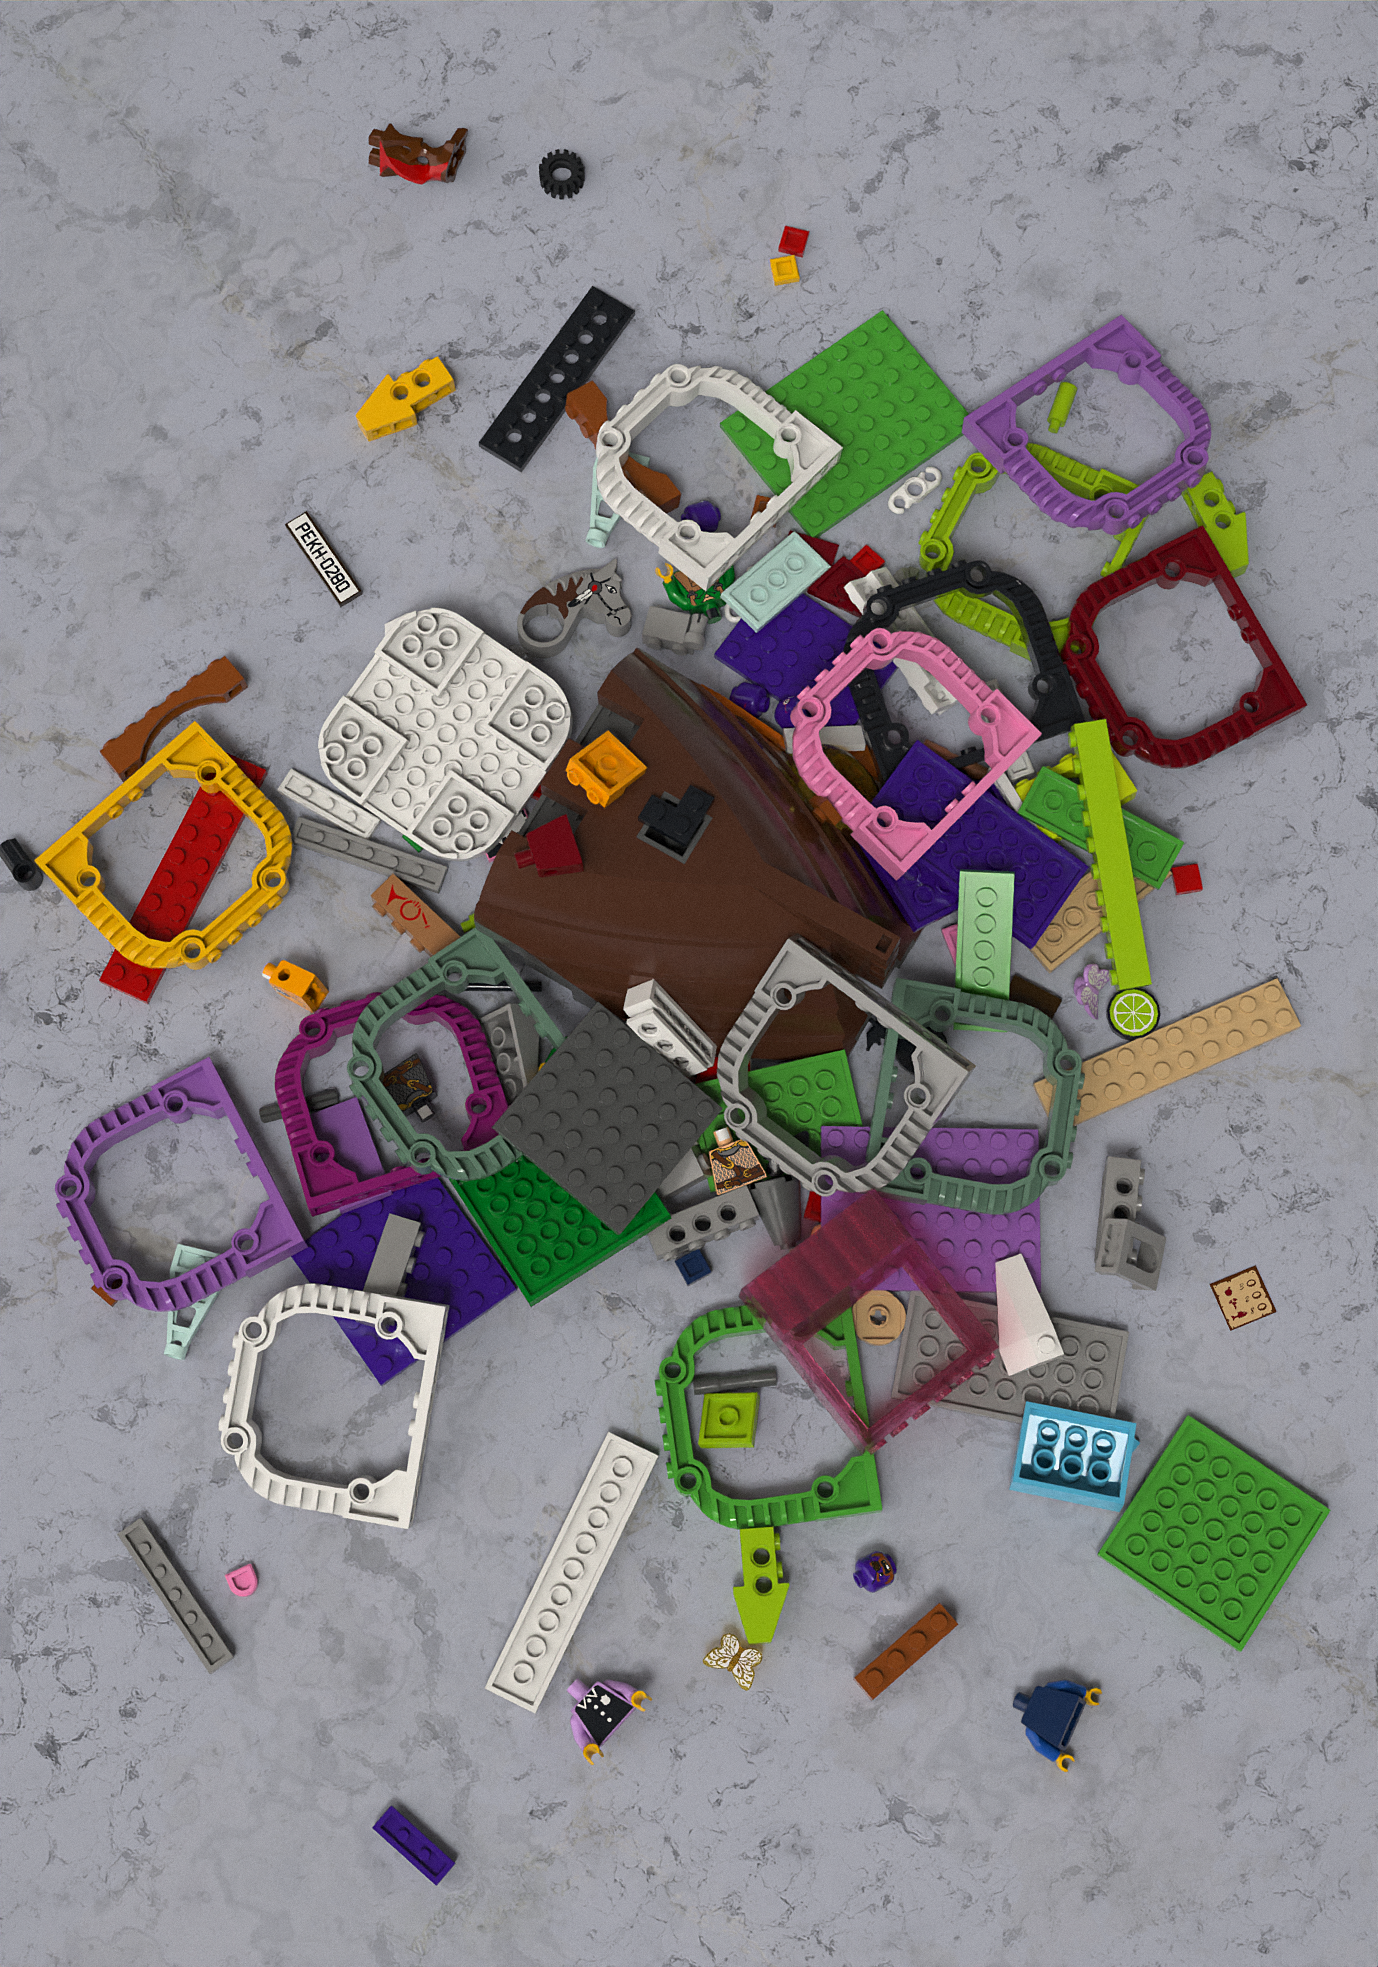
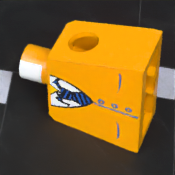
(296, 984)

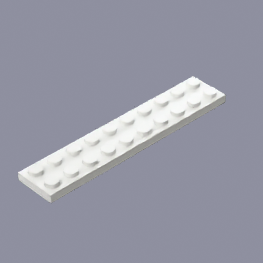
(571, 1572)

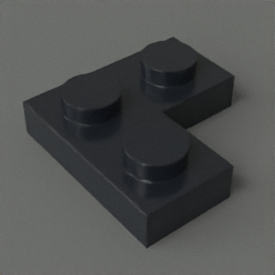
(677, 822)

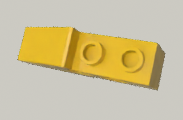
(386, 415)

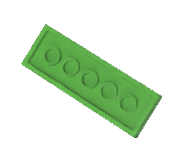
(1056, 807)
(984, 936)

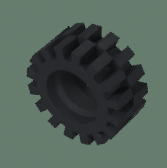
(563, 187)

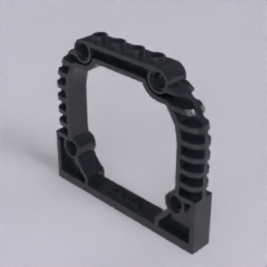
(1052, 711)

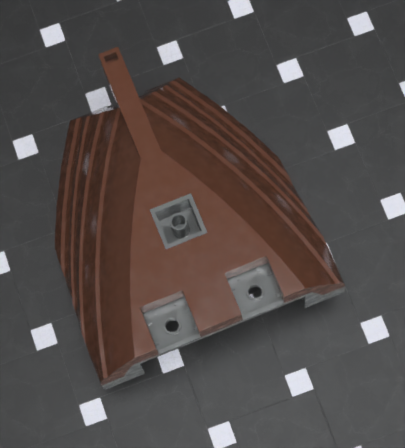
(702, 913)

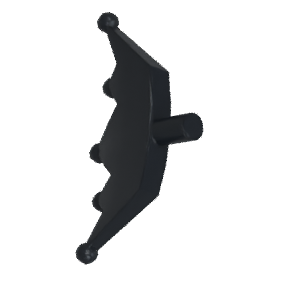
(875, 1033)

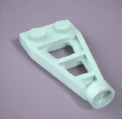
(601, 526)
(184, 1260)

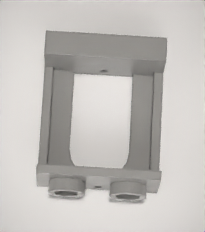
(1115, 1249)

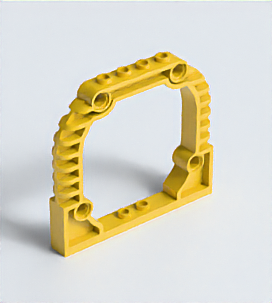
(187, 756)

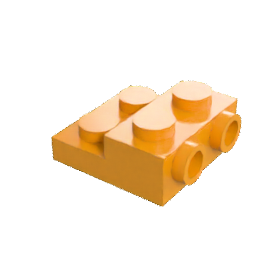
(604, 769)

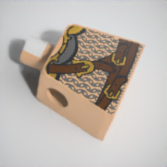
(733, 1163)

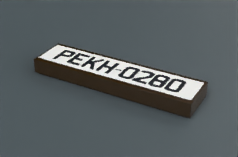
(323, 559)

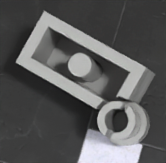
(674, 631)

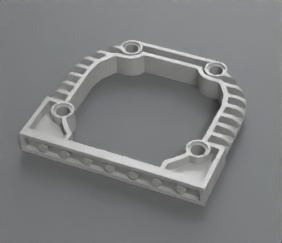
(937, 1070)

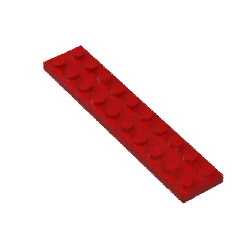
(181, 881)

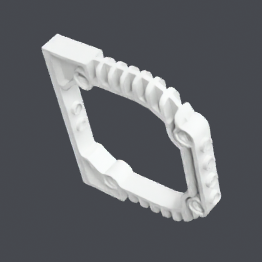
(708, 554)
(419, 1327)

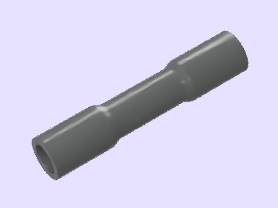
(753, 1380)

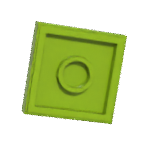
(729, 1420)

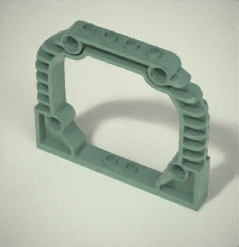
(477, 961)
(921, 1002)

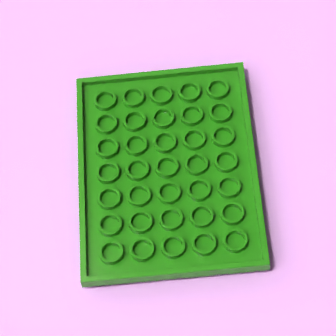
(873, 401)

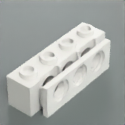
(668, 1029)

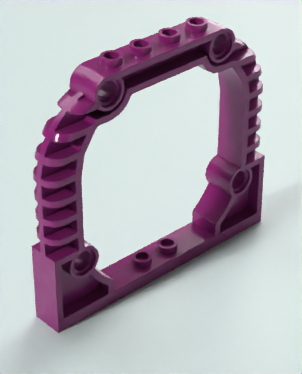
(328, 1183)

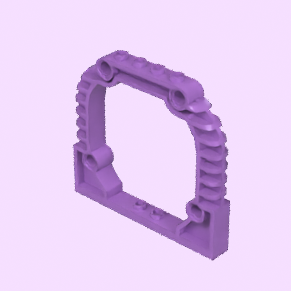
(1111, 348)
(272, 1231)

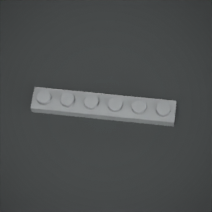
(368, 855)
(175, 1596)

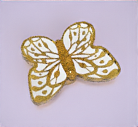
(735, 1659)

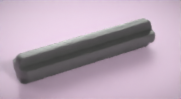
(314, 1102)

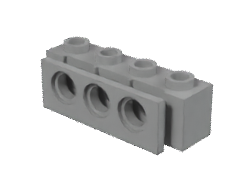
(1127, 1173)
(736, 1201)

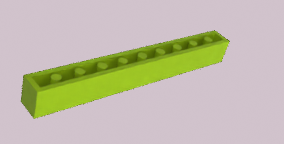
(1110, 855)

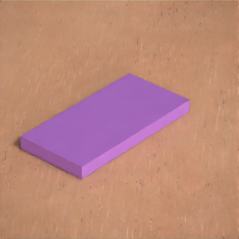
(348, 1133)

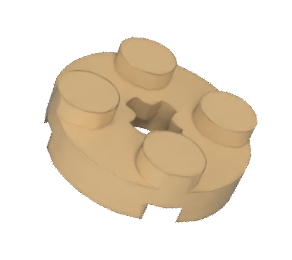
(888, 1330)

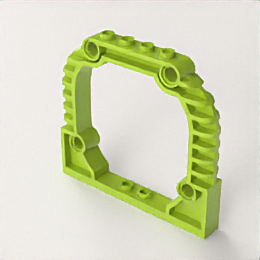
(976, 613)

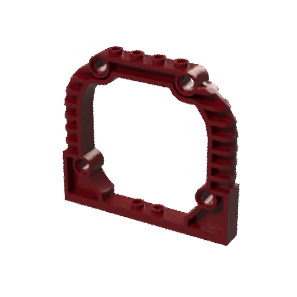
(1194, 561)

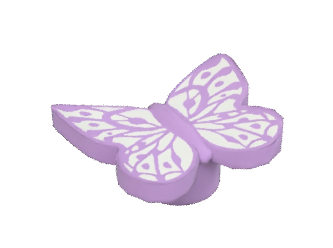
(1088, 986)

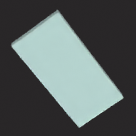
(775, 581)

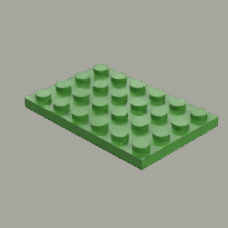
(796, 1098)

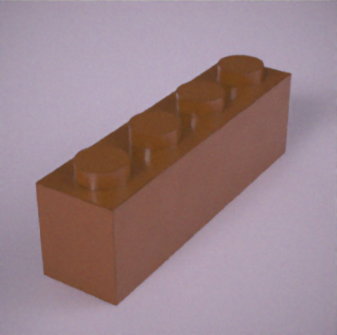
(905, 1651)

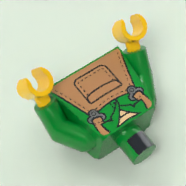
(691, 597)

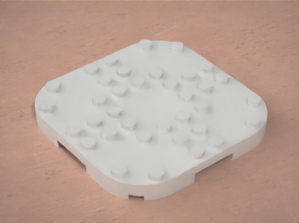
(445, 734)

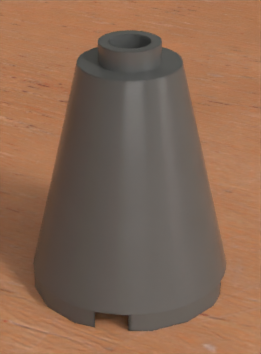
(779, 1208)

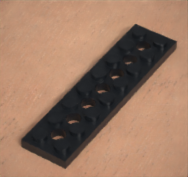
(551, 363)

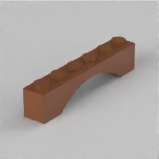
(588, 409)
(215, 685)

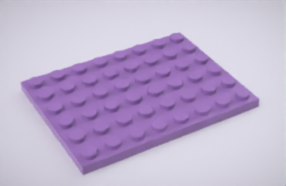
(957, 1241)

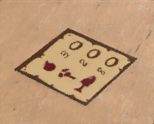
(1243, 1298)

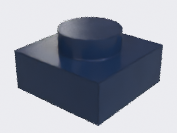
(693, 1267)

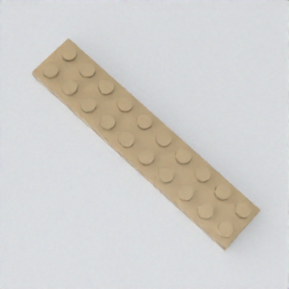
(1180, 1050)

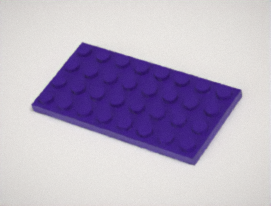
(982, 839)

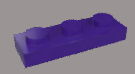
(414, 1845)

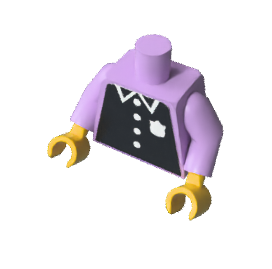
(601, 1712)

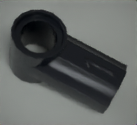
(19, 864)

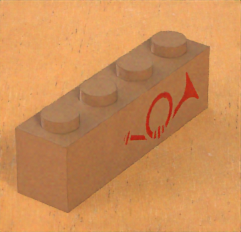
(412, 917)

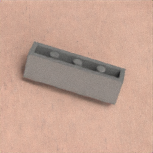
(394, 1259)

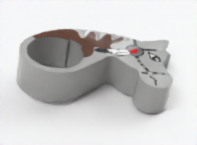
(571, 598)

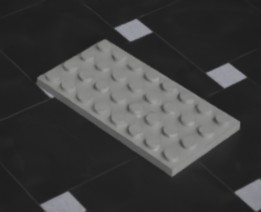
(1080, 1381)

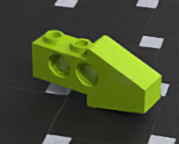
(1230, 541)
(759, 1610)

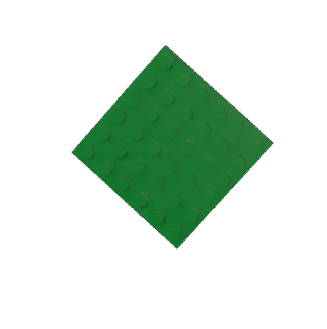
(543, 1230)

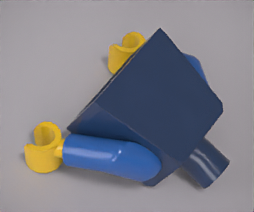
(1053, 1716)

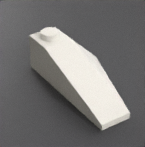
(1023, 1322)

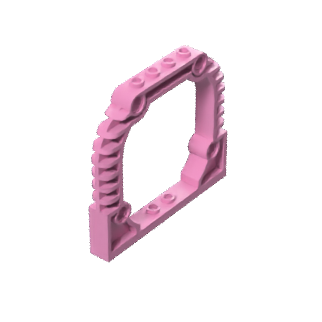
(1003, 738)

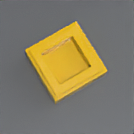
(784, 270)

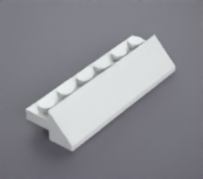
(929, 689)

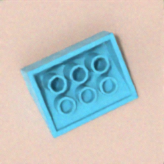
(1073, 1456)

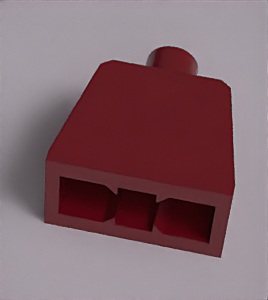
(551, 849)

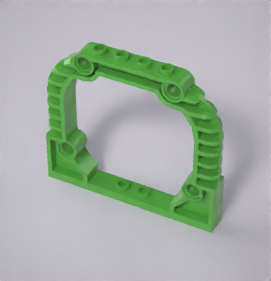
(854, 1488)

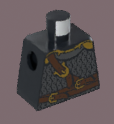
(411, 1088)

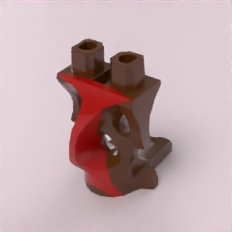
(400, 156)

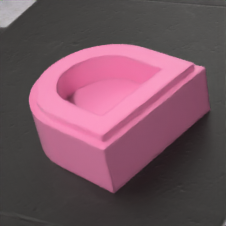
(243, 1581)

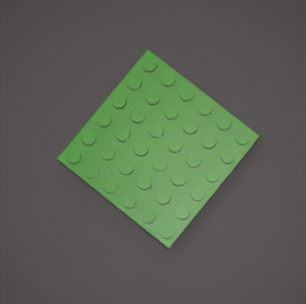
(1213, 1533)

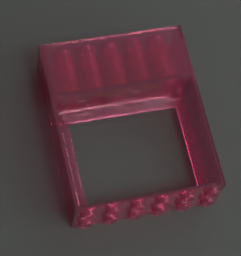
(834, 1273)

